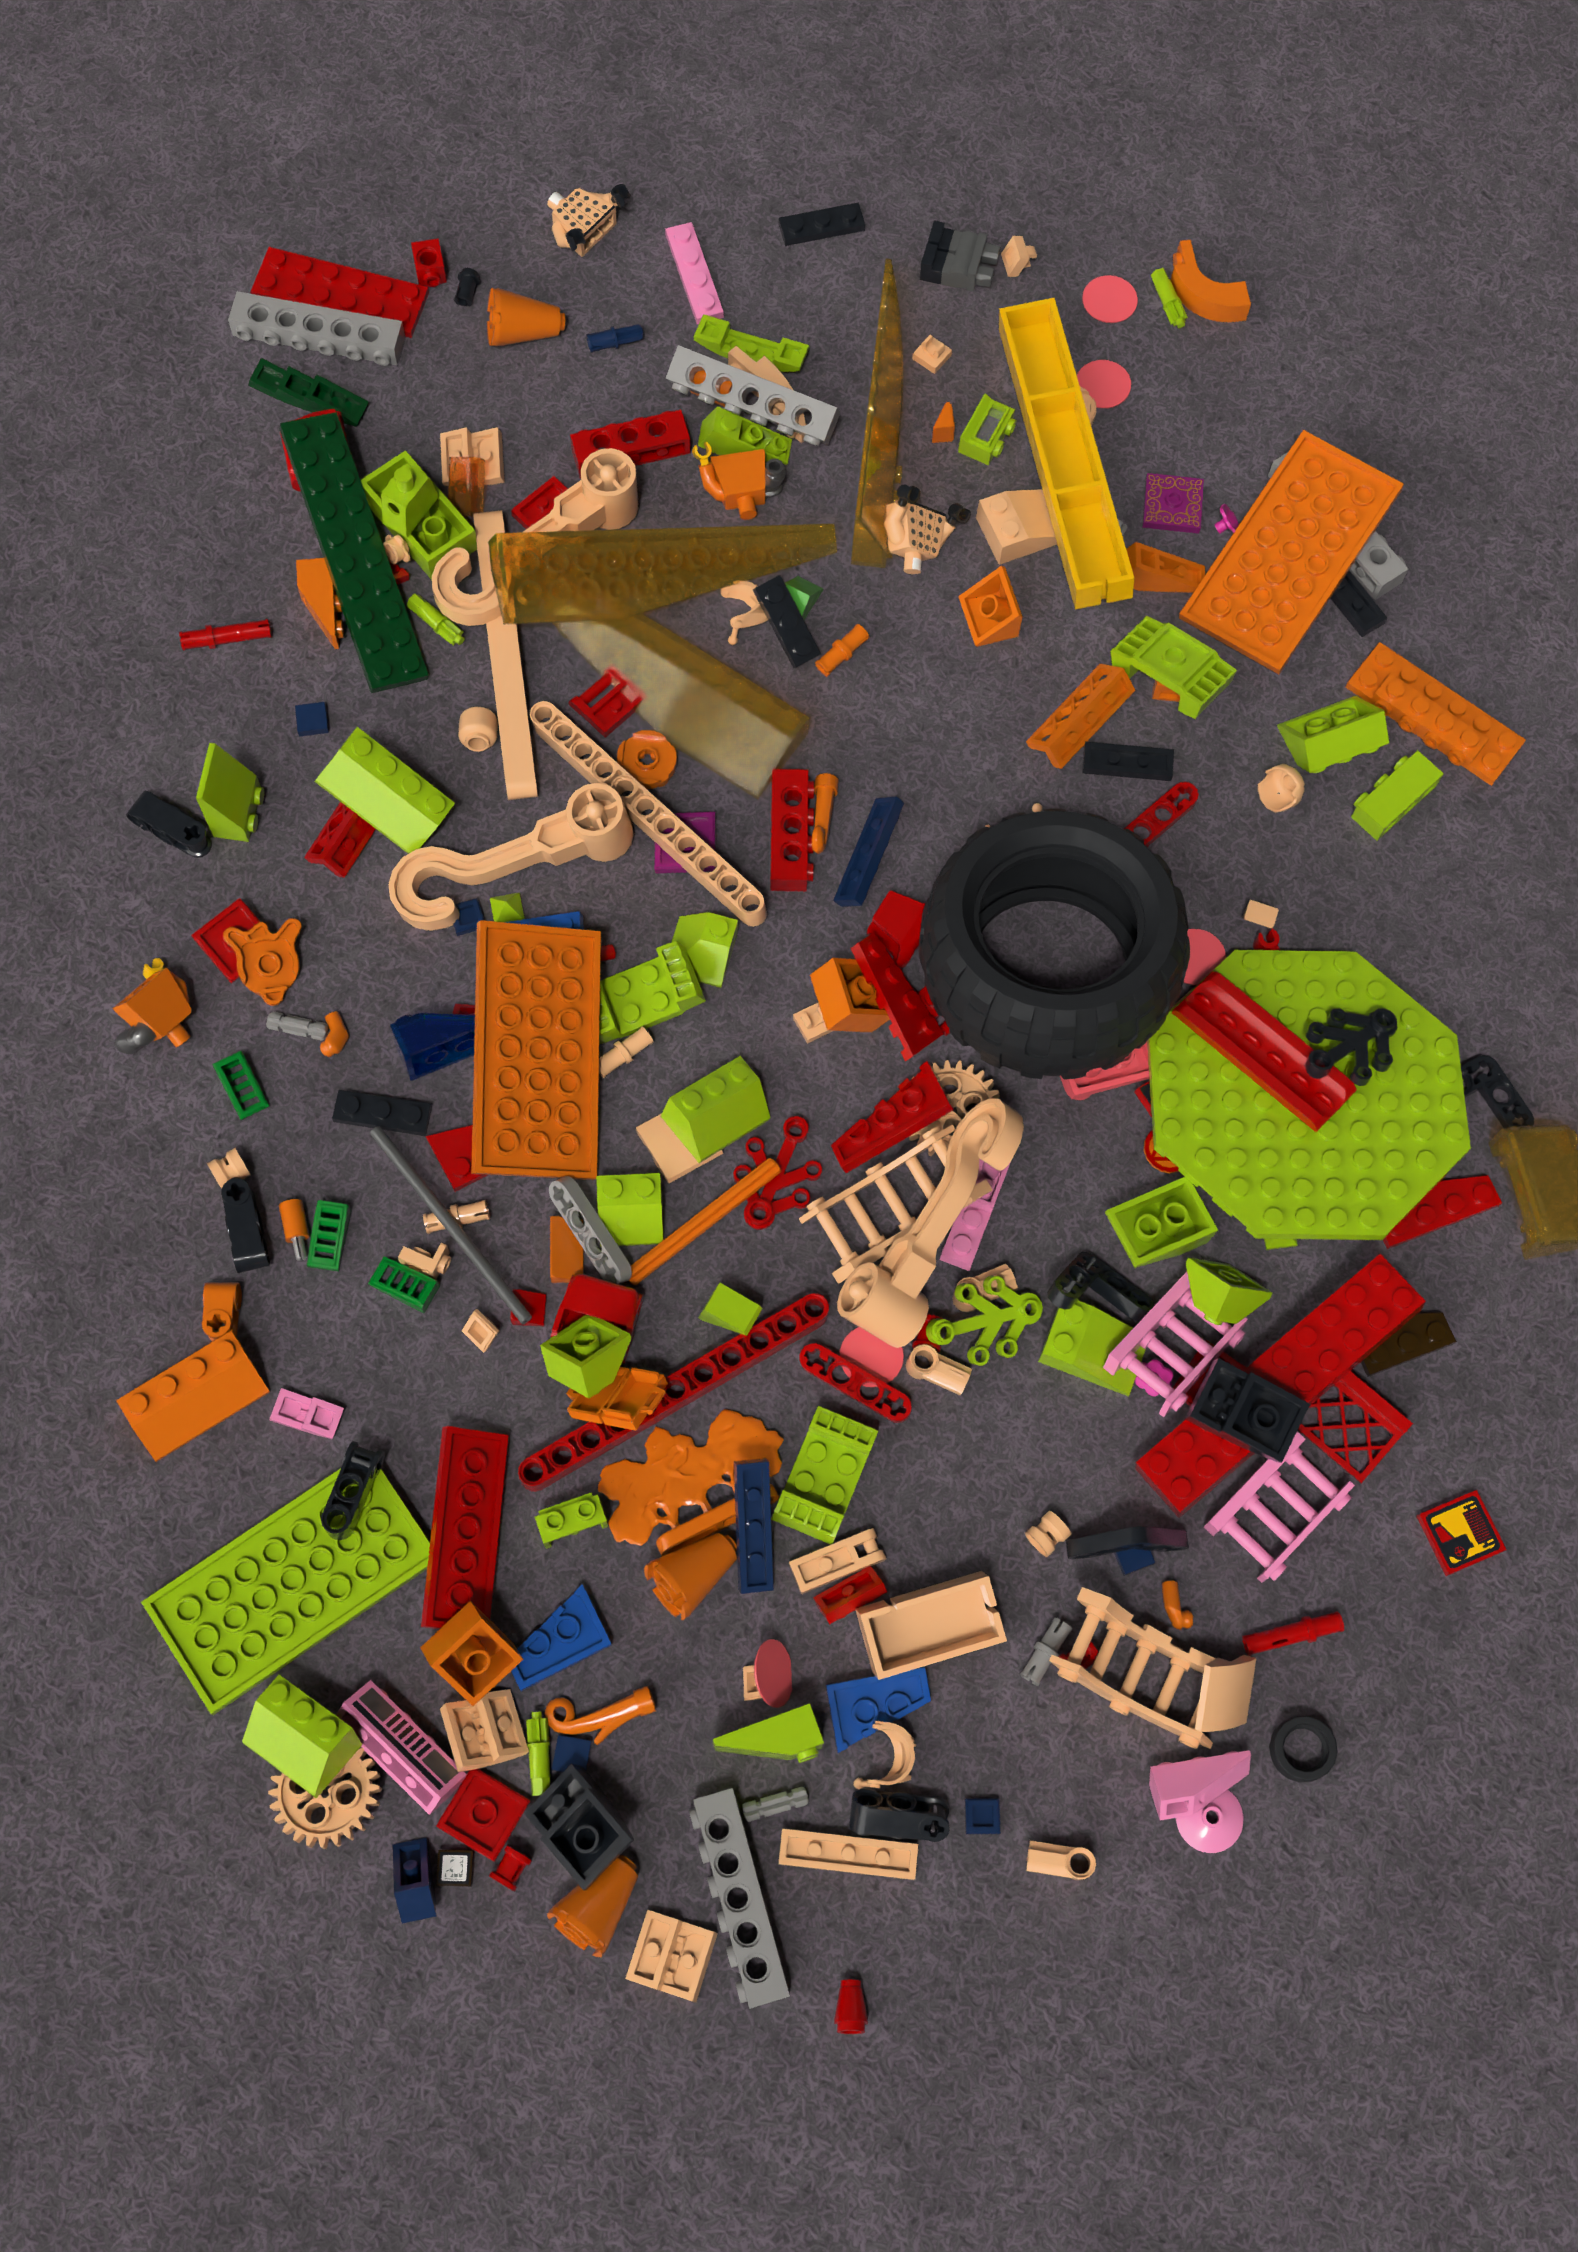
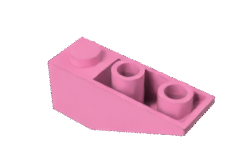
(1190, 1785)

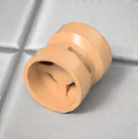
(228, 1167)
(1048, 1533)

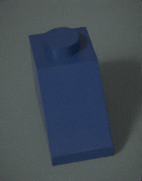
(413, 1880)

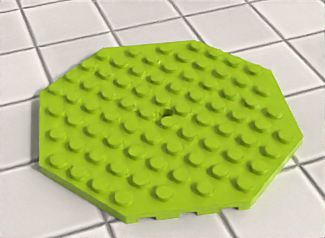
(1269, 1165)

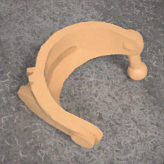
(754, 617)
(903, 1753)

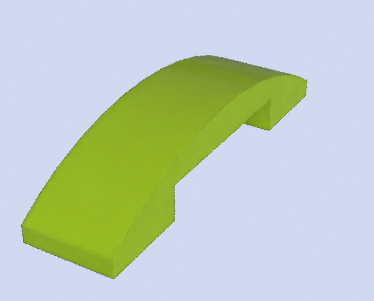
(720, 339)

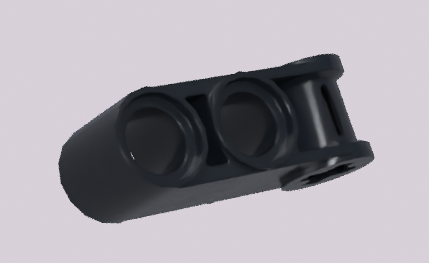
(170, 825)
(244, 1227)
(358, 1468)
(899, 1815)

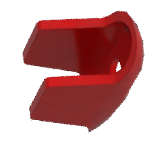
(898, 926)

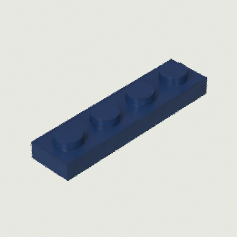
(868, 852)
(753, 1525)

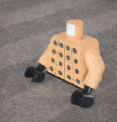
(585, 217)
(918, 530)

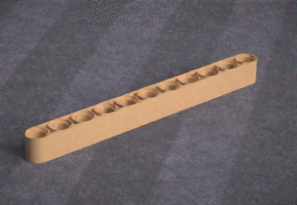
(507, 678)
(655, 822)

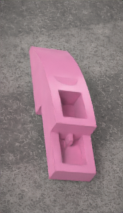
(972, 1221)

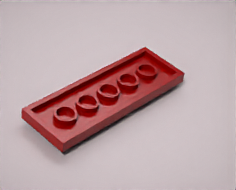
(339, 287)
(464, 1524)

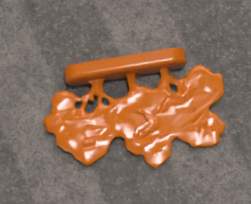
(680, 1476)

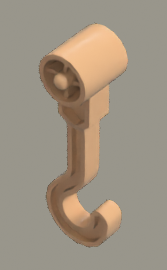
(601, 499)
(590, 826)
(889, 1296)

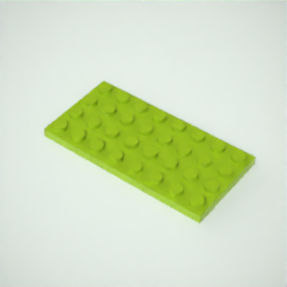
(285, 1589)

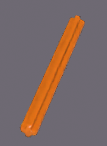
(703, 1220)

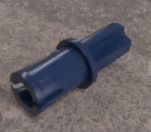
(614, 337)

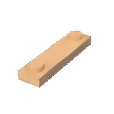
(848, 1854)

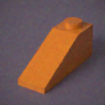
(1163, 571)

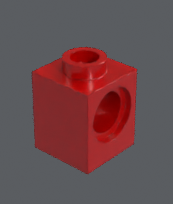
(428, 262)

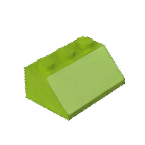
(1335, 733)
(717, 1109)
(299, 1736)

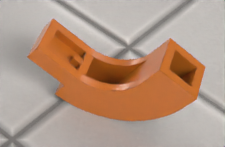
(1204, 296)

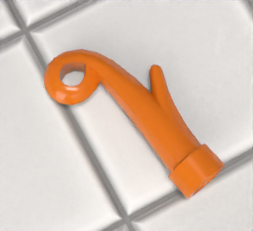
(825, 790)
(607, 1718)

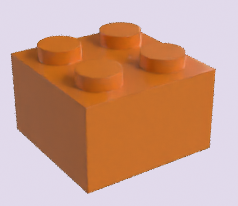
(846, 997)
(471, 1653)

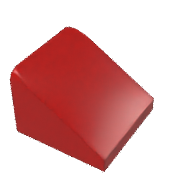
(534, 1303)

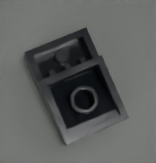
(1247, 1410)
(580, 1825)

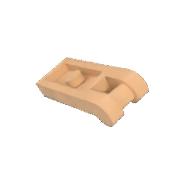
(836, 1561)

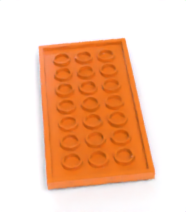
(1291, 551)
(536, 1051)

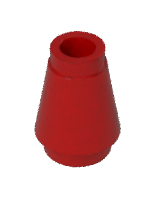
(851, 2008)

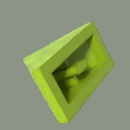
(730, 1310)

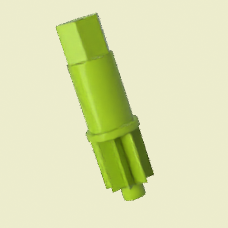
(1171, 302)
(435, 619)
(538, 1747)

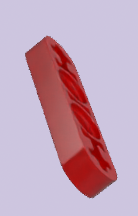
(1158, 827)
(857, 1380)

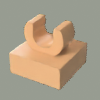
(1017, 256)
(932, 354)
(811, 1023)

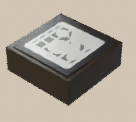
(455, 1868)

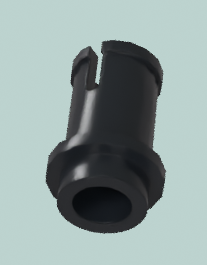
(468, 280)

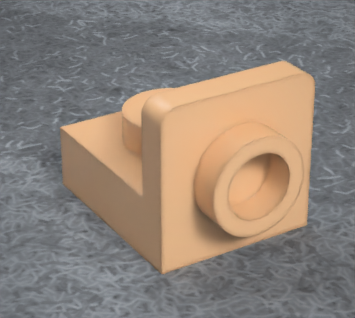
(420, 1260)

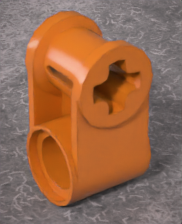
(221, 1305)

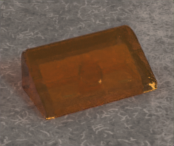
(467, 484)

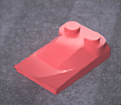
(1131, 1070)

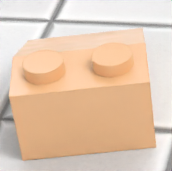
(1016, 523)

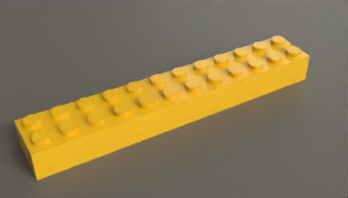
(1065, 454)

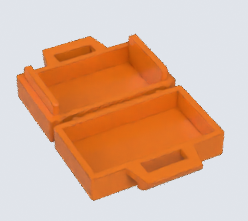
(623, 1401)

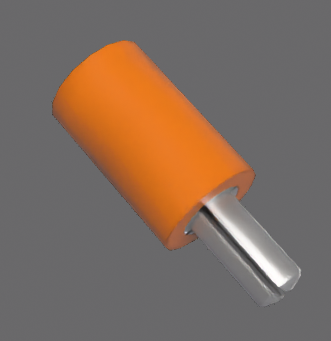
(294, 1225)

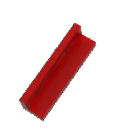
(341, 842)

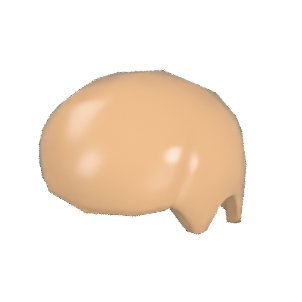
(1285, 781)

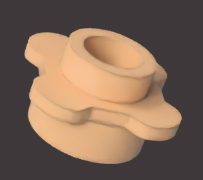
(396, 549)

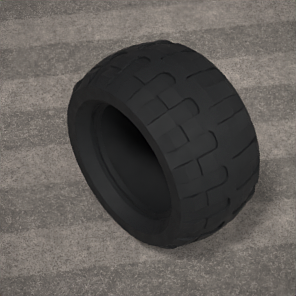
(1070, 862)

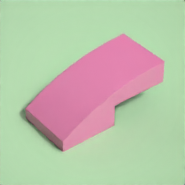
(306, 1414)

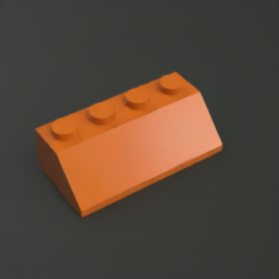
(193, 1396)

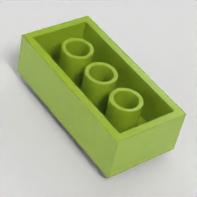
(439, 529)

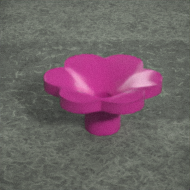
(1229, 520)
(1161, 1371)

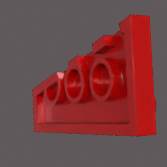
(894, 994)
(905, 1113)
(454, 1154)
(1445, 1205)

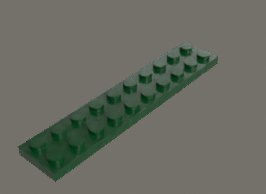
(353, 552)

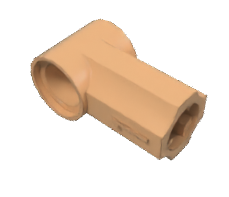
(1002, 1271)
(942, 1370)
(1055, 1860)

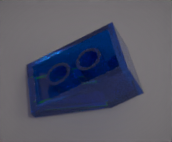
(433, 1041)

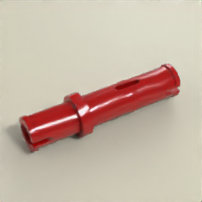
(225, 634)
(1306, 1629)

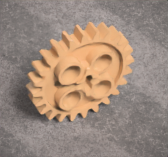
(970, 1090)
(338, 1818)

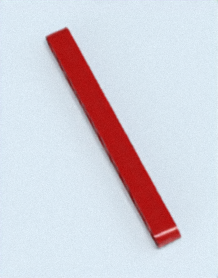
(686, 1379)

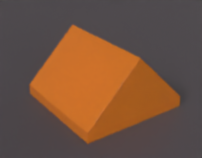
(992, 609)

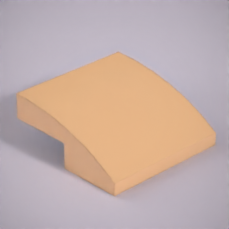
(481, 444)
(667, 1150)
(1225, 1694)
(484, 1732)
(671, 1956)

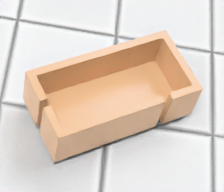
(930, 1625)

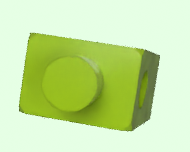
(407, 499)

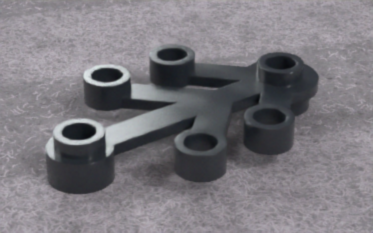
(1378, 1024)

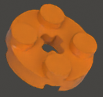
(652, 743)

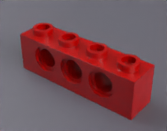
(642, 431)
(787, 786)

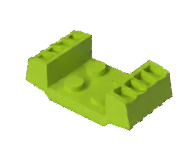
(1175, 662)
(648, 993)
(825, 1475)

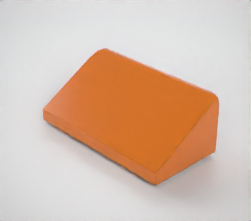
(565, 1252)

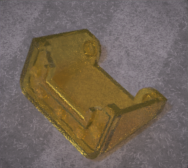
(1545, 1182)

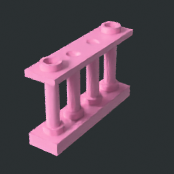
(1143, 1335)
(1248, 1499)

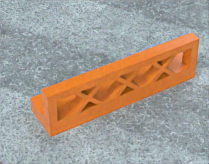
(1084, 715)

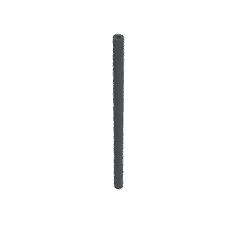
(451, 1225)

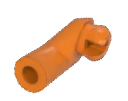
(337, 1036)
(1172, 1605)

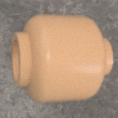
(478, 728)

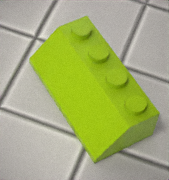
(384, 791)

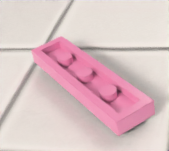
(694, 271)

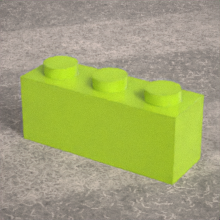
(1396, 794)

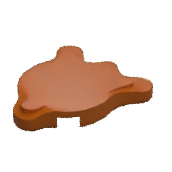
(266, 959)

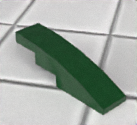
(305, 392)

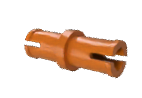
(842, 650)

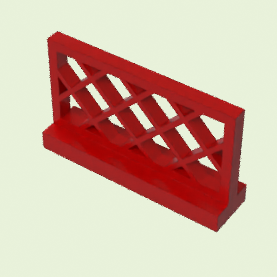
(1372, 1405)

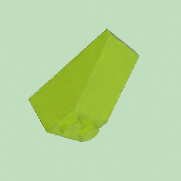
(228, 796)
(1162, 1223)
(1082, 1342)
(779, 1737)

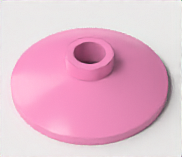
(1218, 1836)

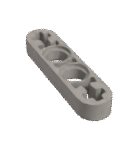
(567, 1192)

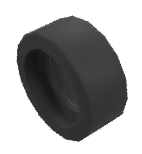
(1328, 1744)

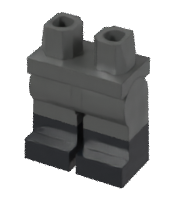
(957, 258)

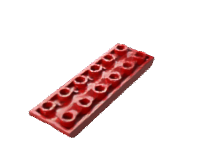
(1263, 1049)

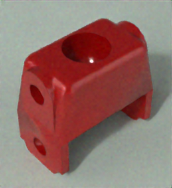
(601, 1300)

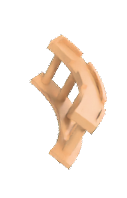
(878, 1244)
(1149, 1641)

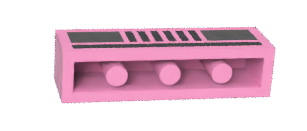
(401, 1747)

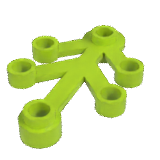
(990, 1319)

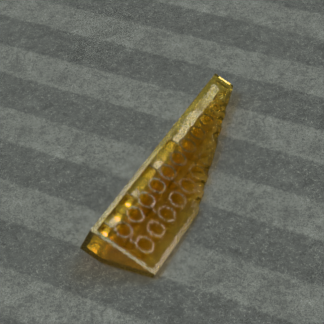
(882, 434)
(638, 570)
(694, 699)

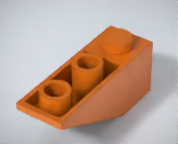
(320, 597)

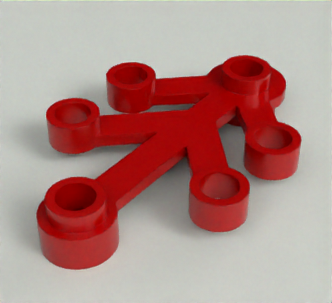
(781, 1181)

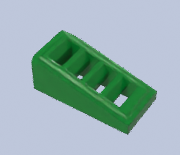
(233, 1061)
(342, 1224)
(424, 1298)

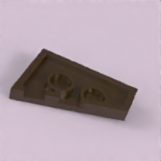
(1417, 1338)

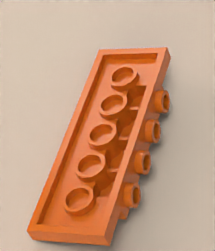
(1435, 714)

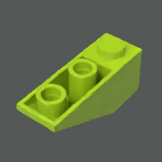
(734, 434)

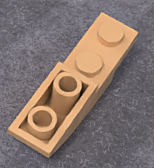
(767, 370)

